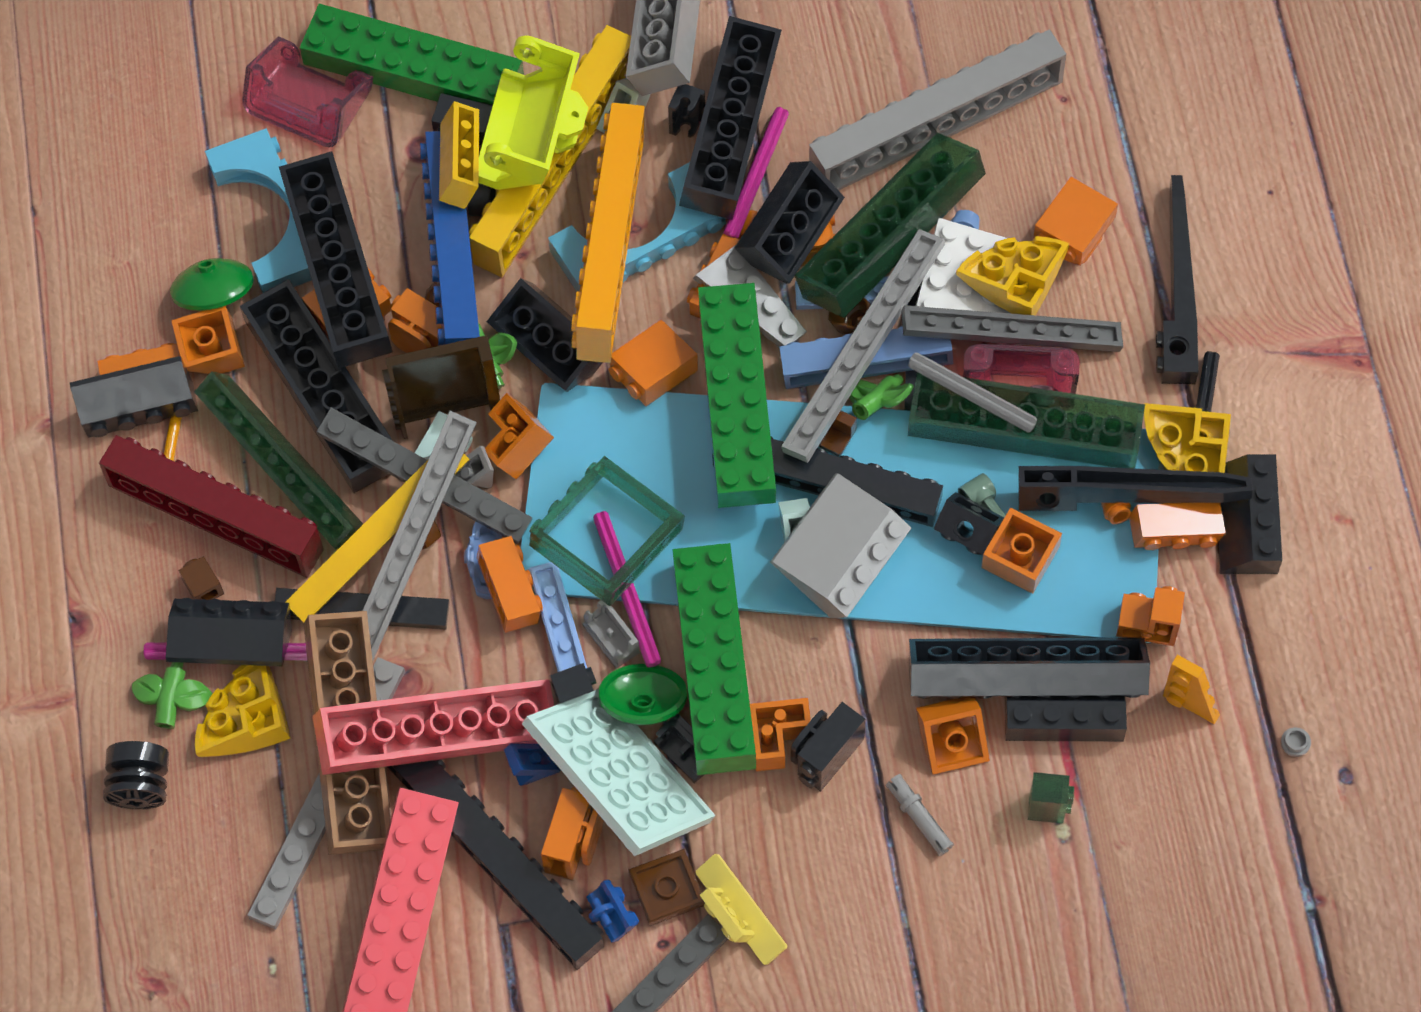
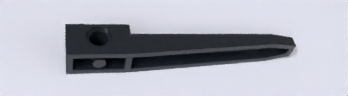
(1182, 331)
(1065, 486)

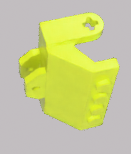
(531, 117)

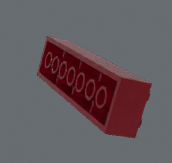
(212, 505)

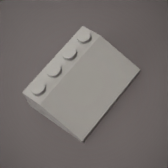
(840, 546)

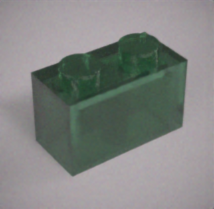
(1050, 797)

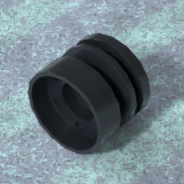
(136, 775)

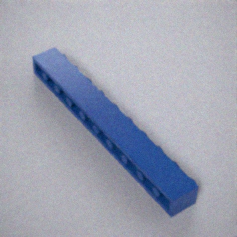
(450, 252)

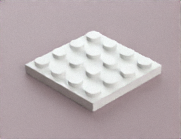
(941, 285)

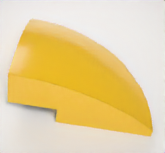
(1015, 272)
(1188, 437)
(243, 715)

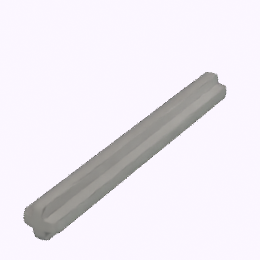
(972, 392)

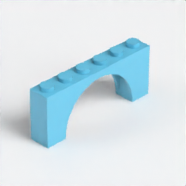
(257, 162)
(683, 230)

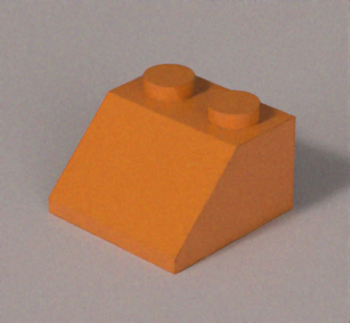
(208, 341)
(953, 734)

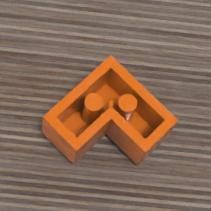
(520, 437)
(1152, 618)
(772, 725)

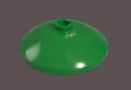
(211, 284)
(642, 694)

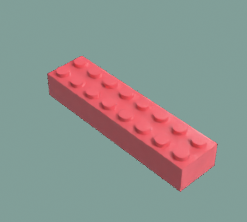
(427, 726)
(401, 903)

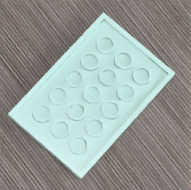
(619, 773)

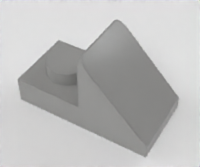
(478, 469)

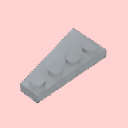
(774, 317)

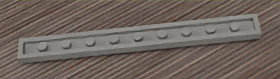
(862, 346)
(416, 525)
(308, 829)

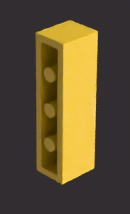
(459, 155)

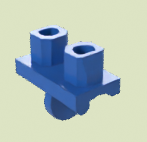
(610, 911)

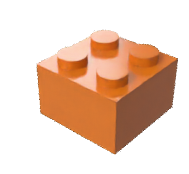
(1021, 550)

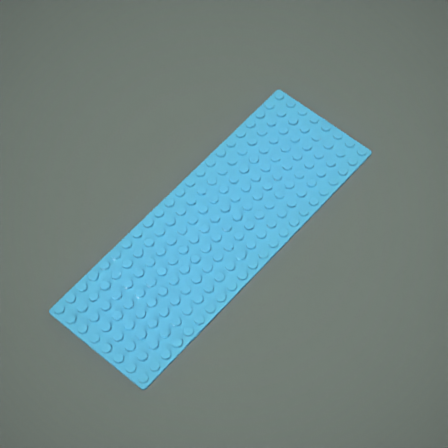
(921, 583)

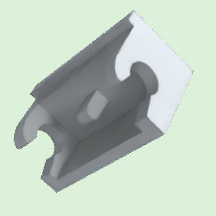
(611, 634)

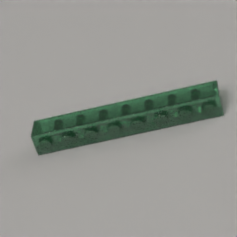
(278, 458)

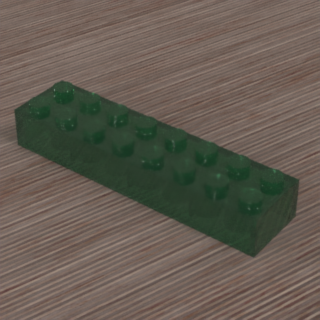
(888, 222)
(1066, 424)

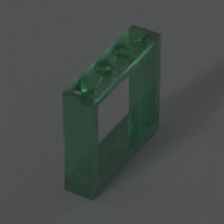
(605, 589)

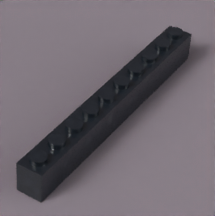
(507, 865)

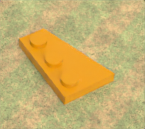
(1188, 689)

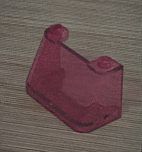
(300, 97)
(1056, 364)

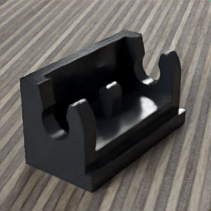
(686, 108)
(676, 742)

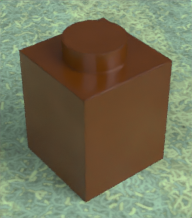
(200, 579)

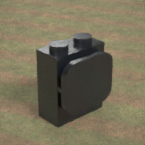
(827, 745)

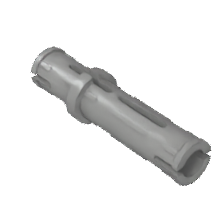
(919, 814)

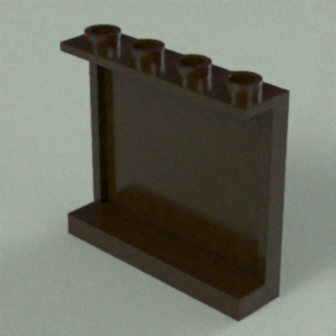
(441, 380)

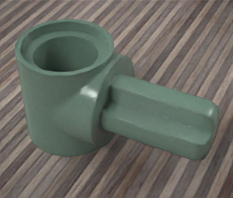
(982, 492)

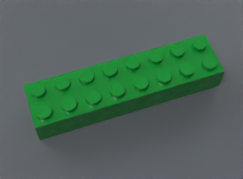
(402, 57)
(736, 395)
(714, 659)

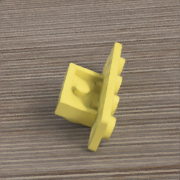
(737, 911)

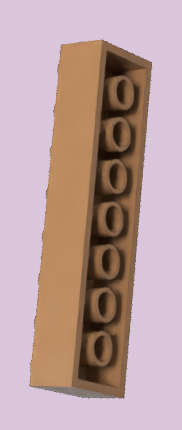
(344, 675)

